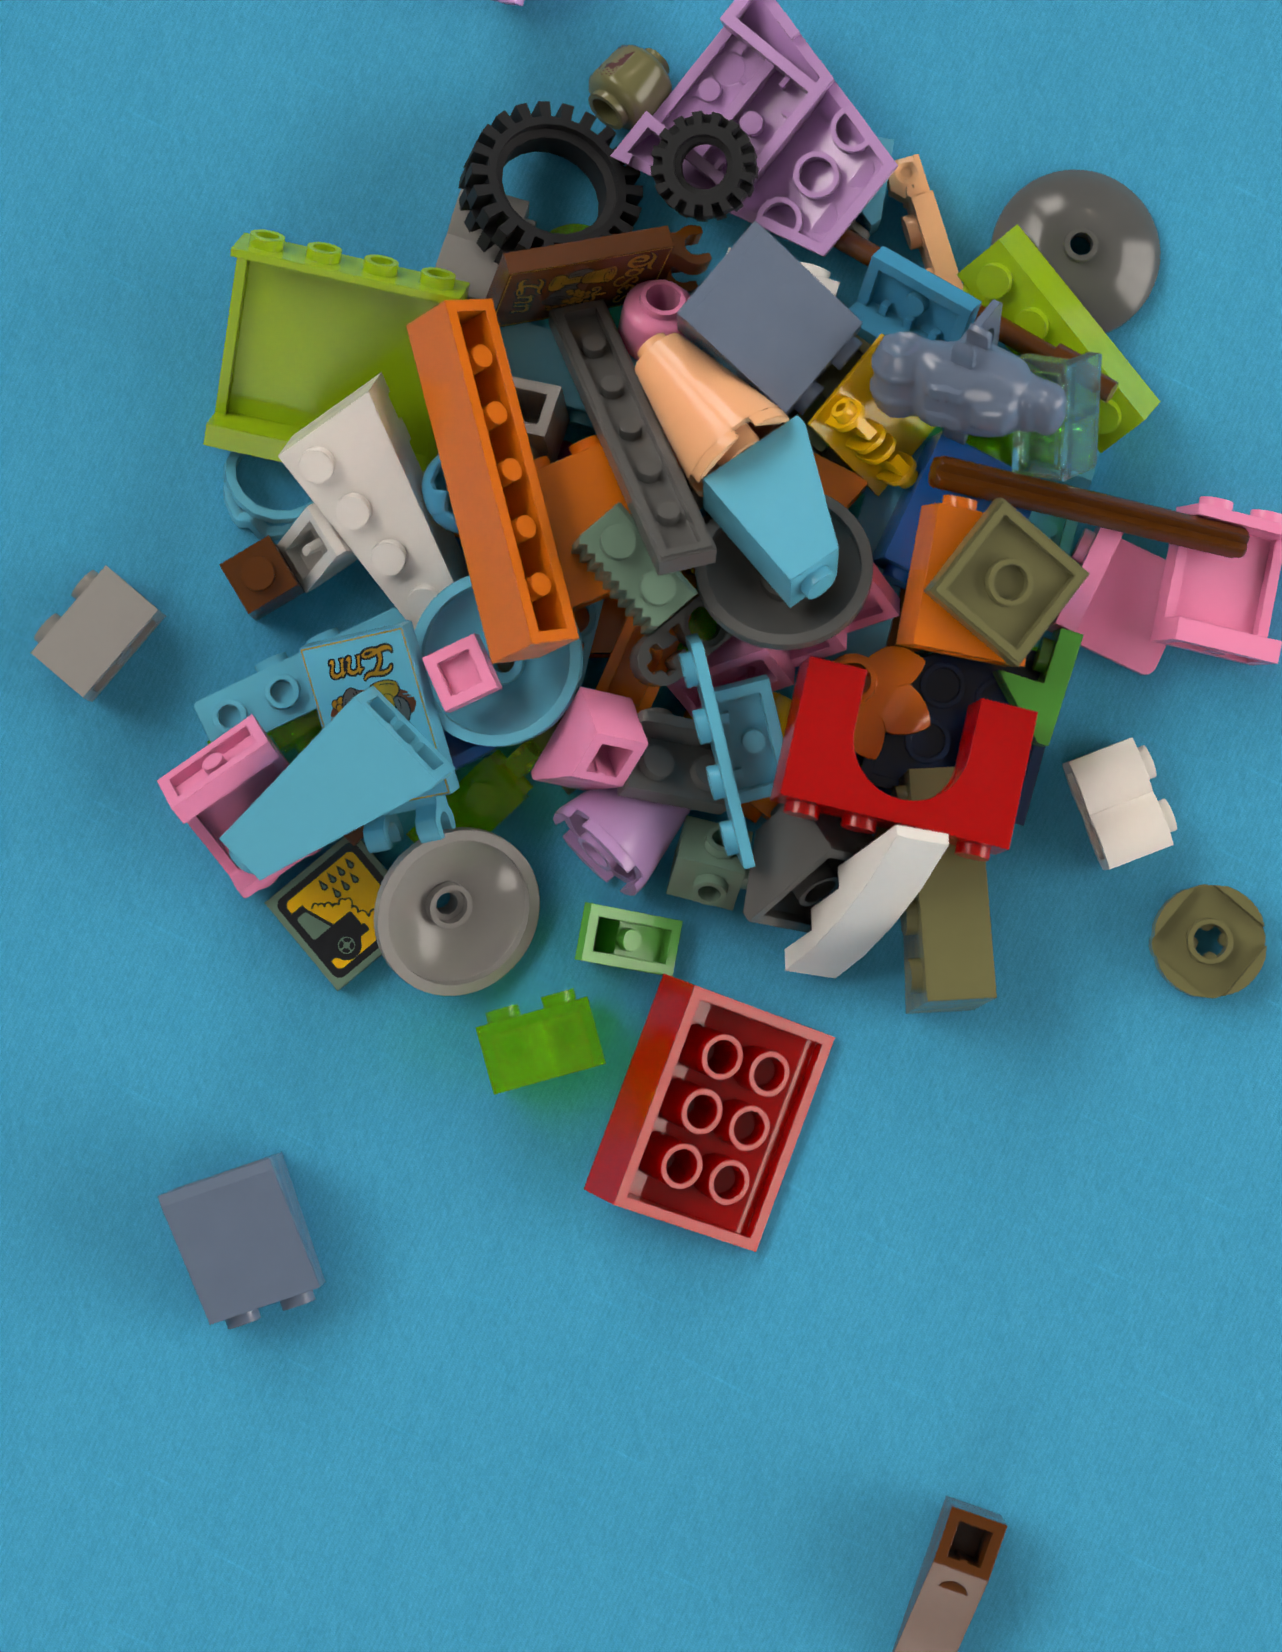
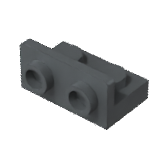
(672, 765)

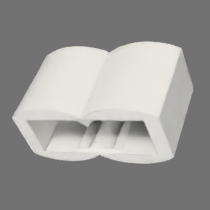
(1119, 803)

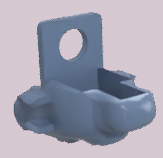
(964, 383)

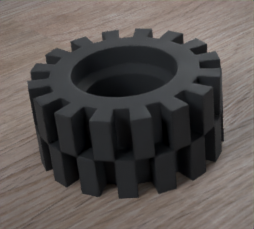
(676, 144)

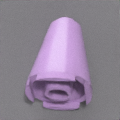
(619, 834)

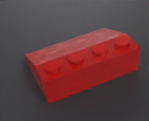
(708, 1113)

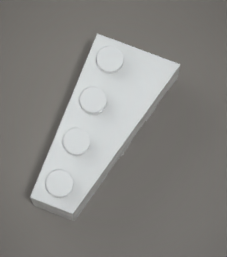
(369, 489)

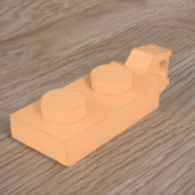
(923, 224)

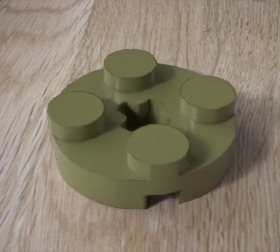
(1241, 937)

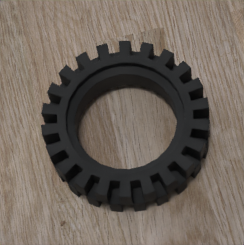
(557, 135)

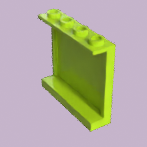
(312, 332)

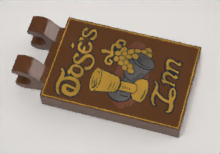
(591, 270)

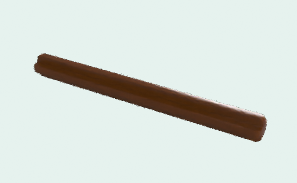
(1088, 507)

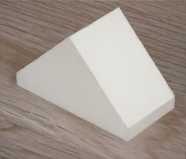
(314, 549)

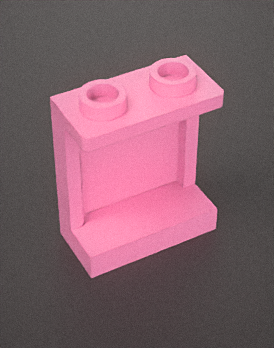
(1220, 601)
(220, 786)

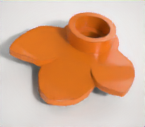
(887, 698)

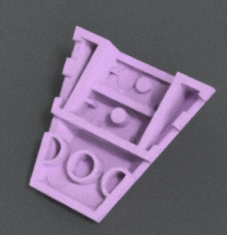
(809, 140)

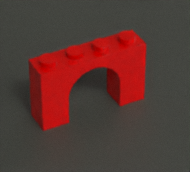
(822, 774)

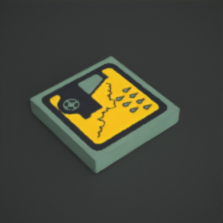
(333, 910)

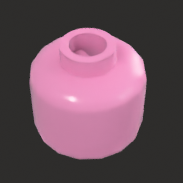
(650, 310)

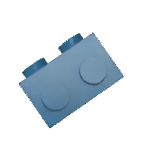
(911, 299)

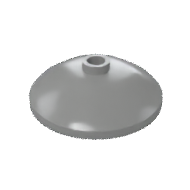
(479, 929)

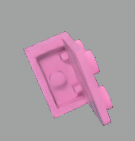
(1116, 600)

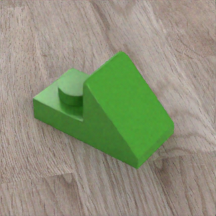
(1055, 663)
(628, 939)

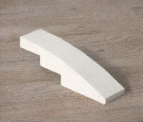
(870, 899)

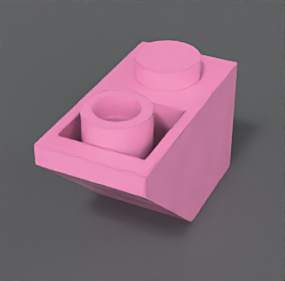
(593, 743)

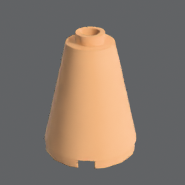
(702, 405)

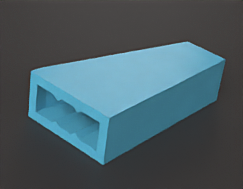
(343, 779)

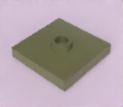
(1006, 582)

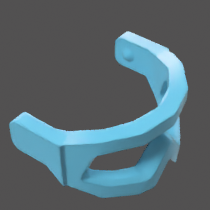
(253, 515)

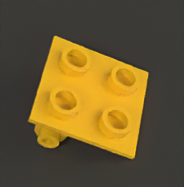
(866, 437)

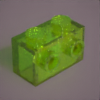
(541, 1042)

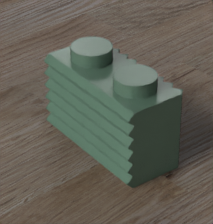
(622, 562)

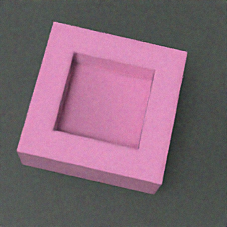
(462, 673)

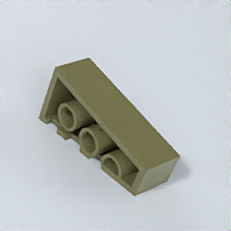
(946, 923)

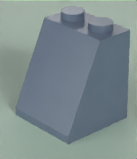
(770, 321)
(244, 1241)

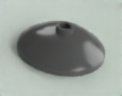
(1120, 231)
(757, 615)

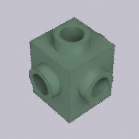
(702, 867)

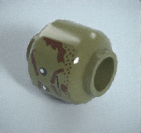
(628, 86)

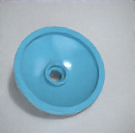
(532, 693)

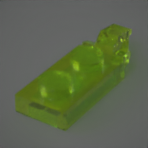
(492, 789)

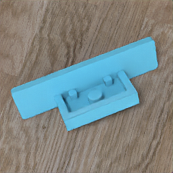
(276, 691)
(744, 740)

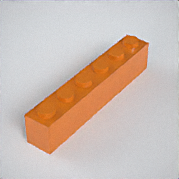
(492, 480)

